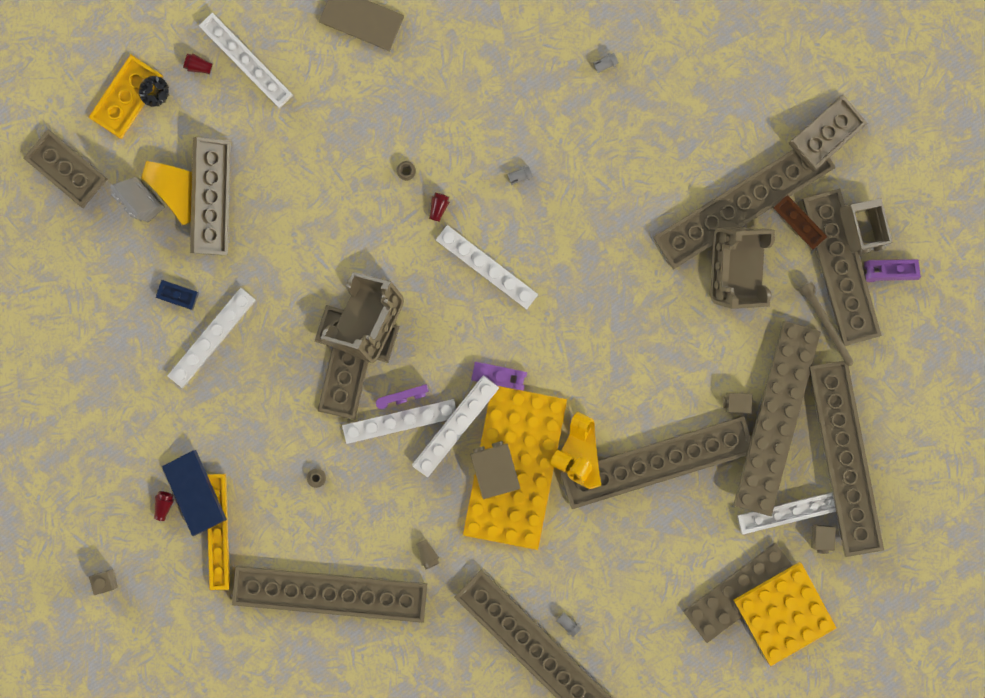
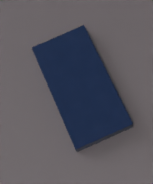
(194, 493)

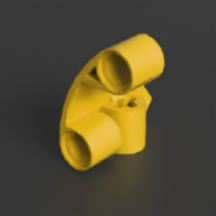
(172, 186)
(579, 453)

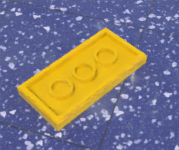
(121, 99)

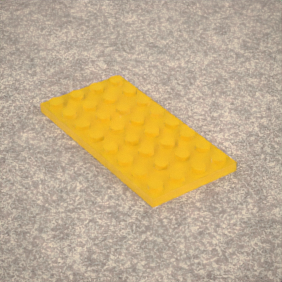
(532, 429)

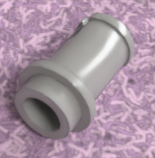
(605, 62)
(520, 175)
(568, 624)

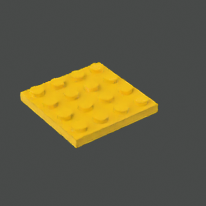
(785, 614)

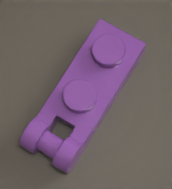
(892, 270)
(499, 375)
(401, 397)

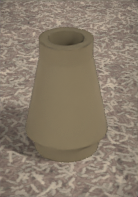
(427, 554)

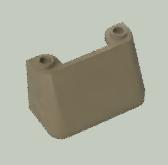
(739, 267)
(366, 317)

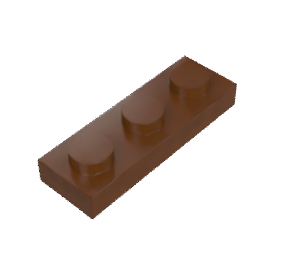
(800, 222)

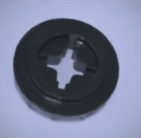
(147, 87)

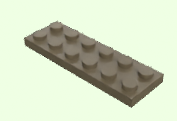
(210, 196)
(717, 609)

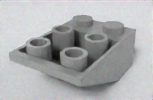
(137, 198)

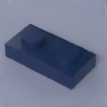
(177, 295)

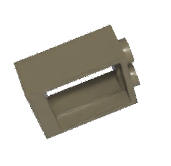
(878, 222)

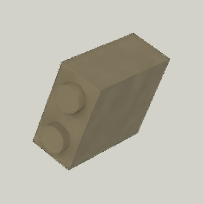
(494, 470)

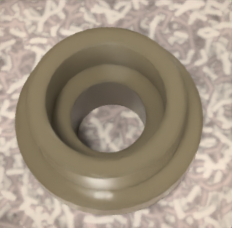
(406, 164)
(320, 473)

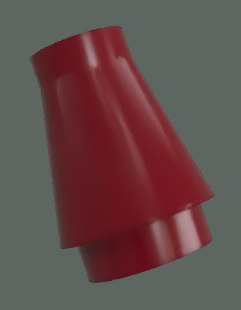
(196, 64)
(438, 206)
(163, 503)

